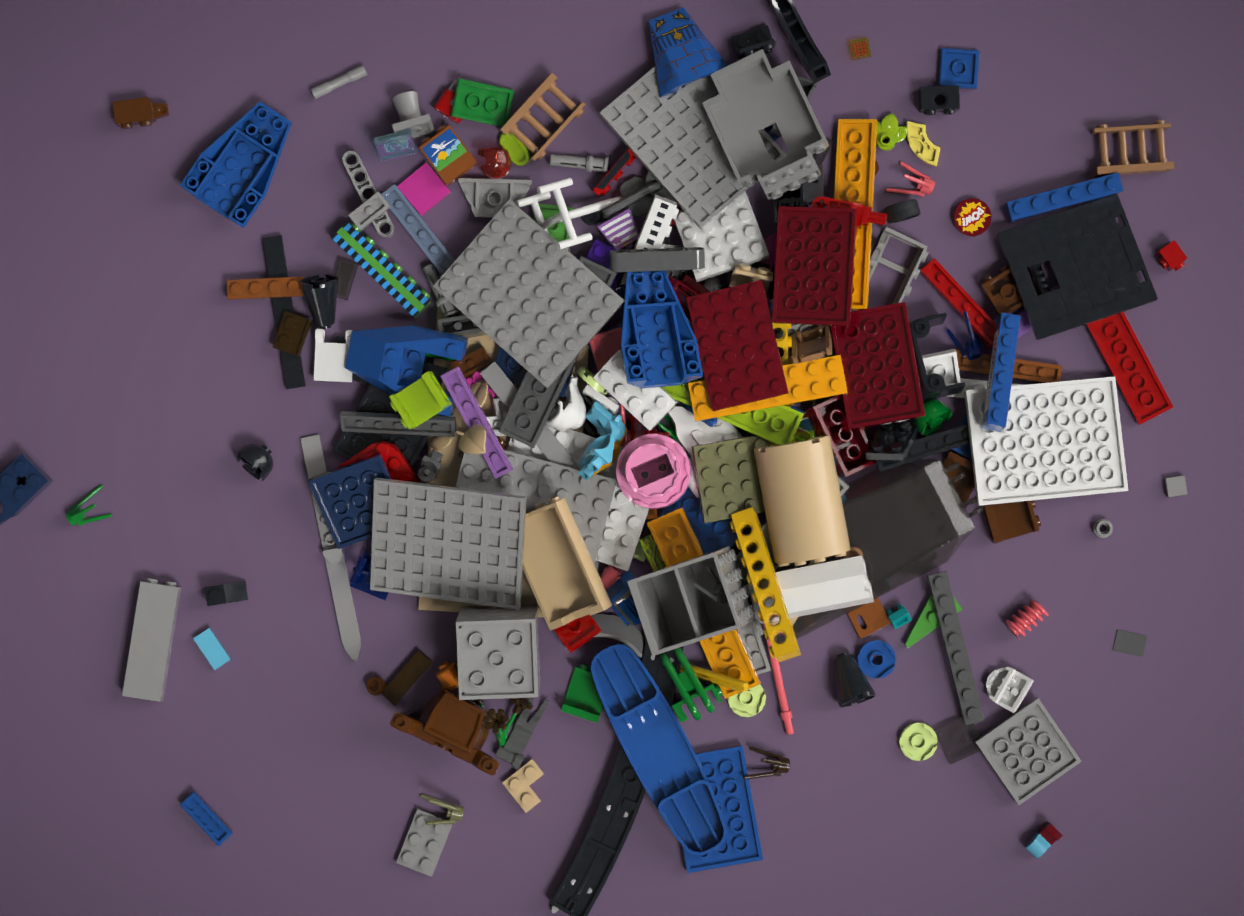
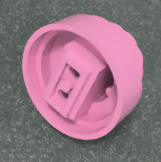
(660, 487)

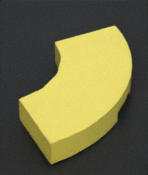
(921, 145)

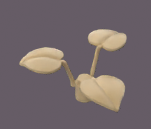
(474, 438)

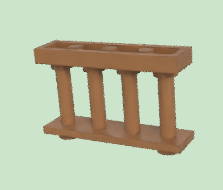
(524, 114)
(1124, 166)

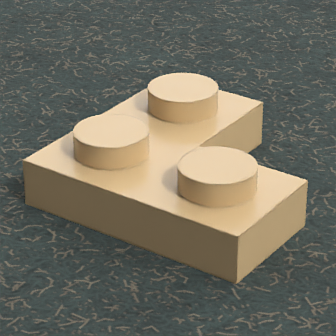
(519, 785)

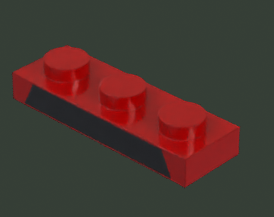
(614, 174)

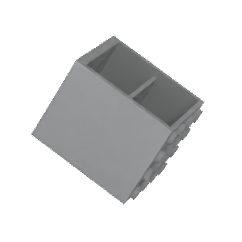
(679, 613)
(498, 652)

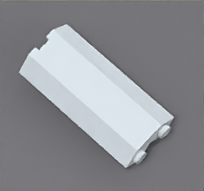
(821, 587)

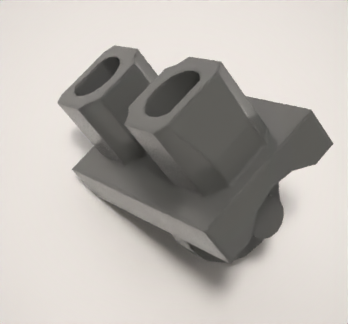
(430, 466)

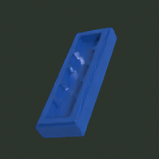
(206, 818)

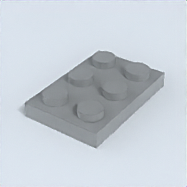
(424, 843)

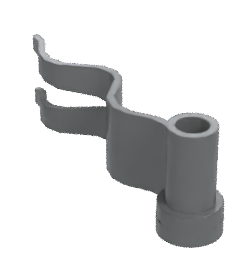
(520, 736)

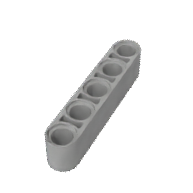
(361, 187)

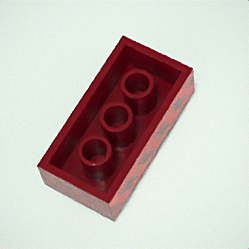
(847, 445)

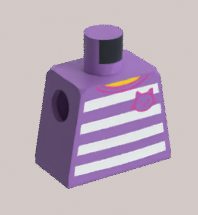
(620, 231)

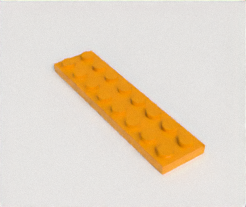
(804, 383)

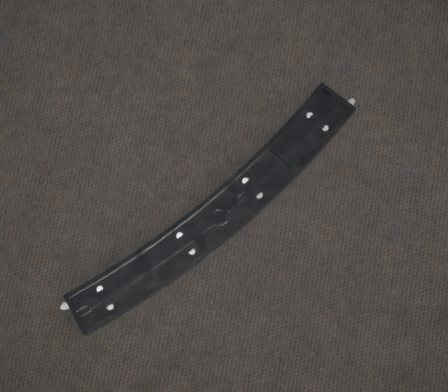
(612, 818)

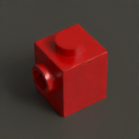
(1171, 256)

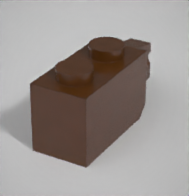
(138, 111)

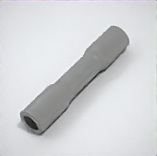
(350, 76)

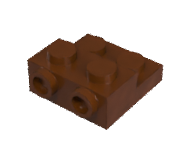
(1002, 291)

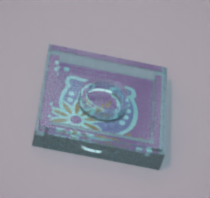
(395, 145)

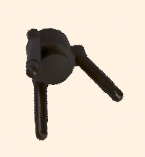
(778, 764)

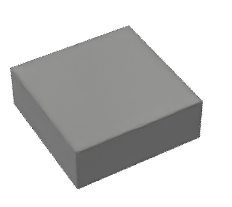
(1176, 486)

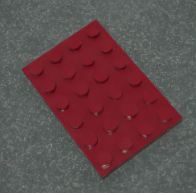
(814, 266)
(737, 345)
(879, 367)

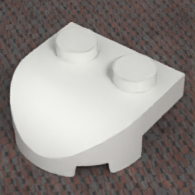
(1008, 688)

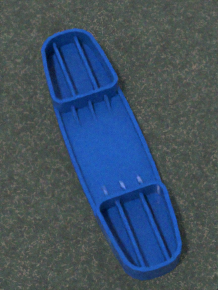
(658, 749)

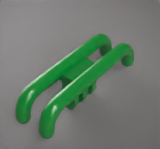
(687, 683)

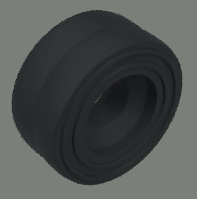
(902, 211)

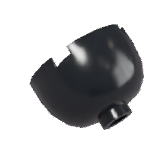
(256, 460)

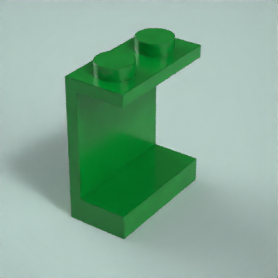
(582, 696)
(677, 704)

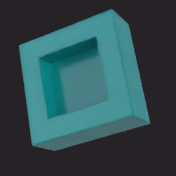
(900, 617)

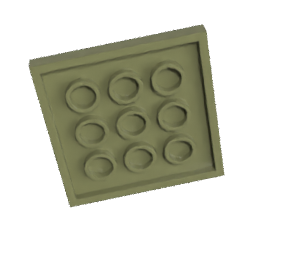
(728, 477)

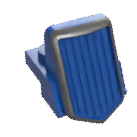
(623, 601)

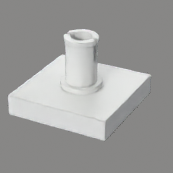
(944, 364)

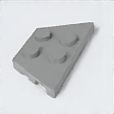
(490, 195)

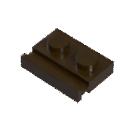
(292, 333)

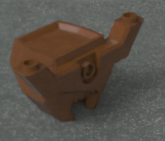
(453, 727)

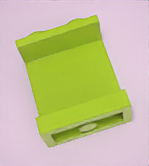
(420, 401)

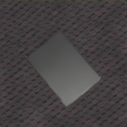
(1130, 643)

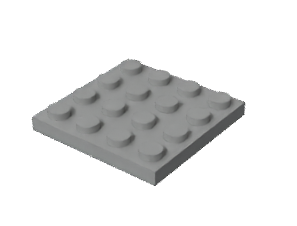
(1028, 751)

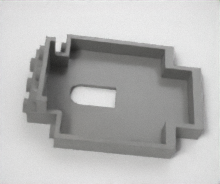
(753, 99)

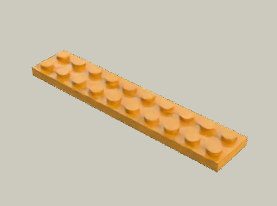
(856, 184)
(724, 651)

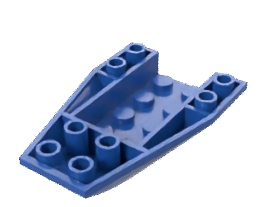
(239, 165)
(656, 335)

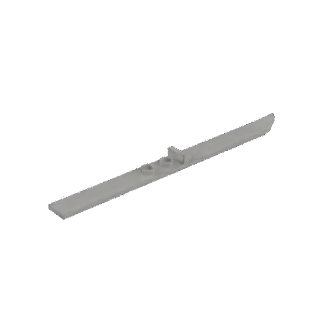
(333, 557)

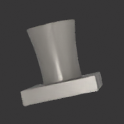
(410, 116)

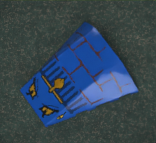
(681, 51)

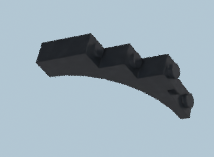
(800, 39)

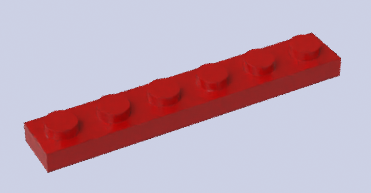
(960, 300)

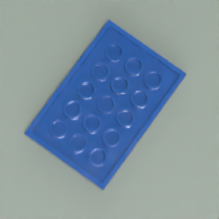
(733, 793)

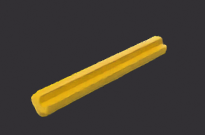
(719, 679)

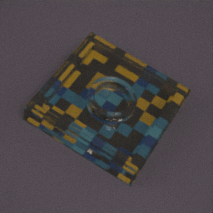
(958, 739)

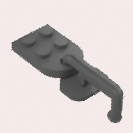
(637, 196)

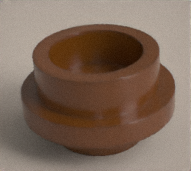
(376, 685)

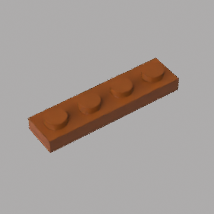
(264, 288)

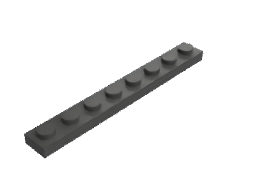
(955, 647)

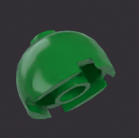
(935, 414)

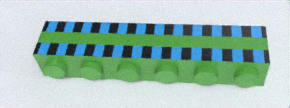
(381, 270)

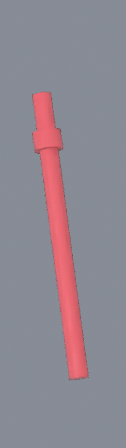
(786, 714)

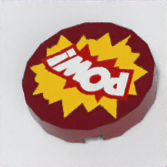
(972, 217)

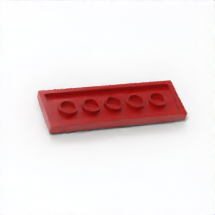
(1130, 367)

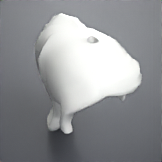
(570, 413)

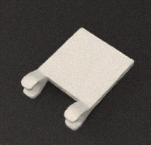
(331, 359)

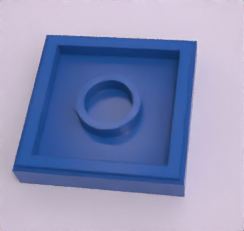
(959, 68)

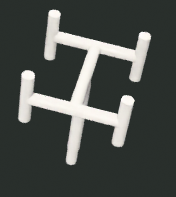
(564, 215)

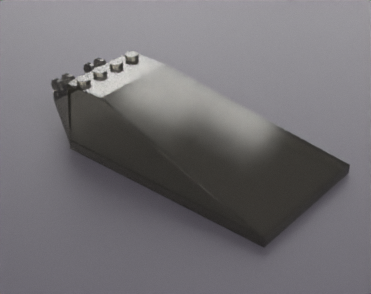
(904, 525)

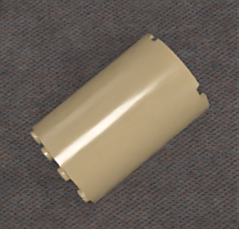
(802, 501)
(560, 565)

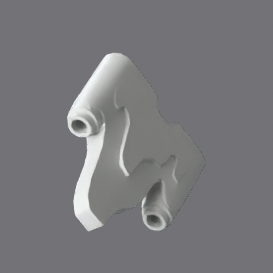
(697, 433)

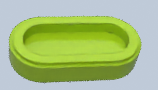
(518, 152)

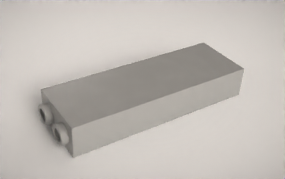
(151, 640)

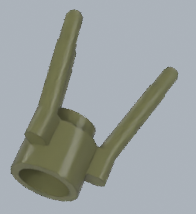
(453, 811)

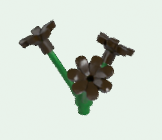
(497, 720)

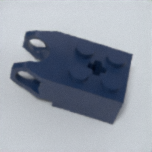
(16, 495)

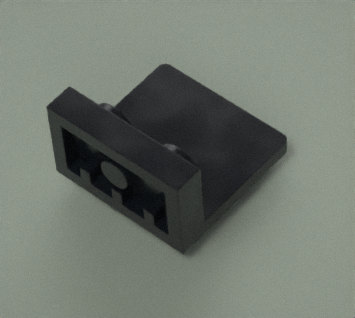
(753, 41)

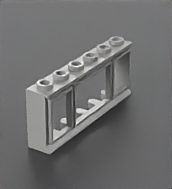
(911, 273)

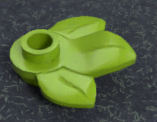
(889, 129)

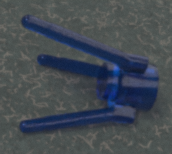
(972, 348)

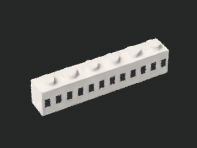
(656, 225)

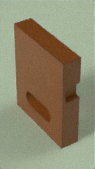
(873, 616)

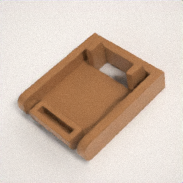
(811, 349)

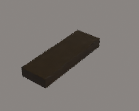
(407, 677)

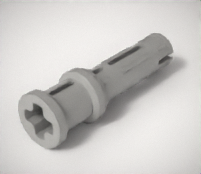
(589, 163)
(445, 305)

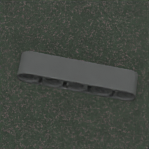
(657, 259)

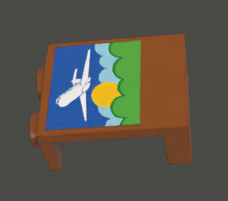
(447, 154)

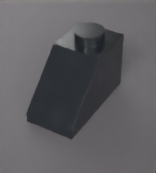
(226, 593)

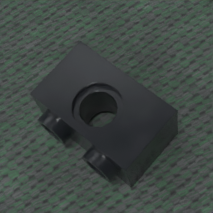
(948, 93)

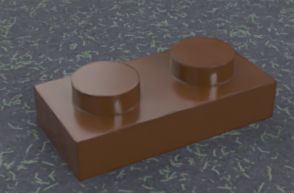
(472, 362)

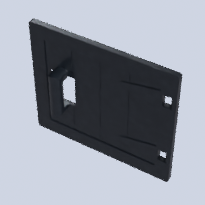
(1090, 261)

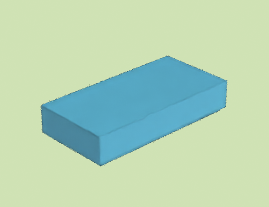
(212, 648)

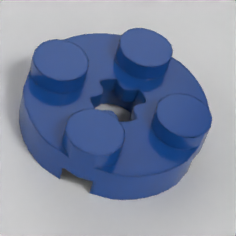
(878, 648)

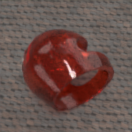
(497, 162)

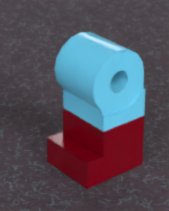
(1043, 840)

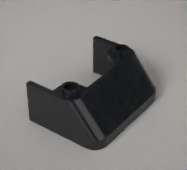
(931, 385)

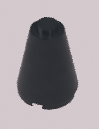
(321, 298)
(851, 681)

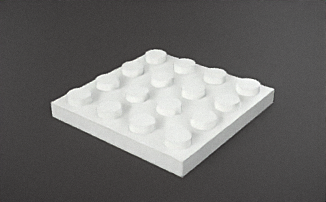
(727, 239)

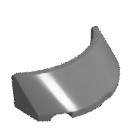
(615, 628)

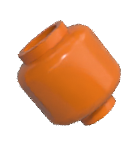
(448, 675)

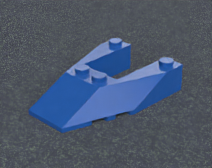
(396, 355)

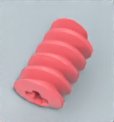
(1026, 618)

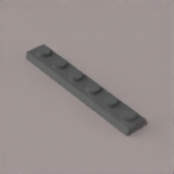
(391, 424)

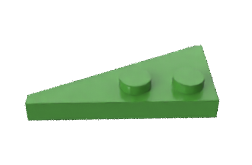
(926, 622)

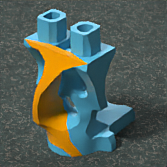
(604, 449)

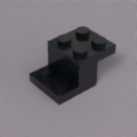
(802, 196)

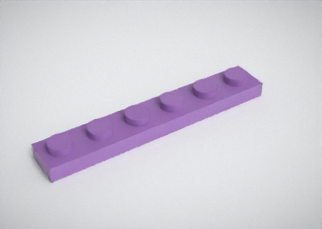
(473, 415)

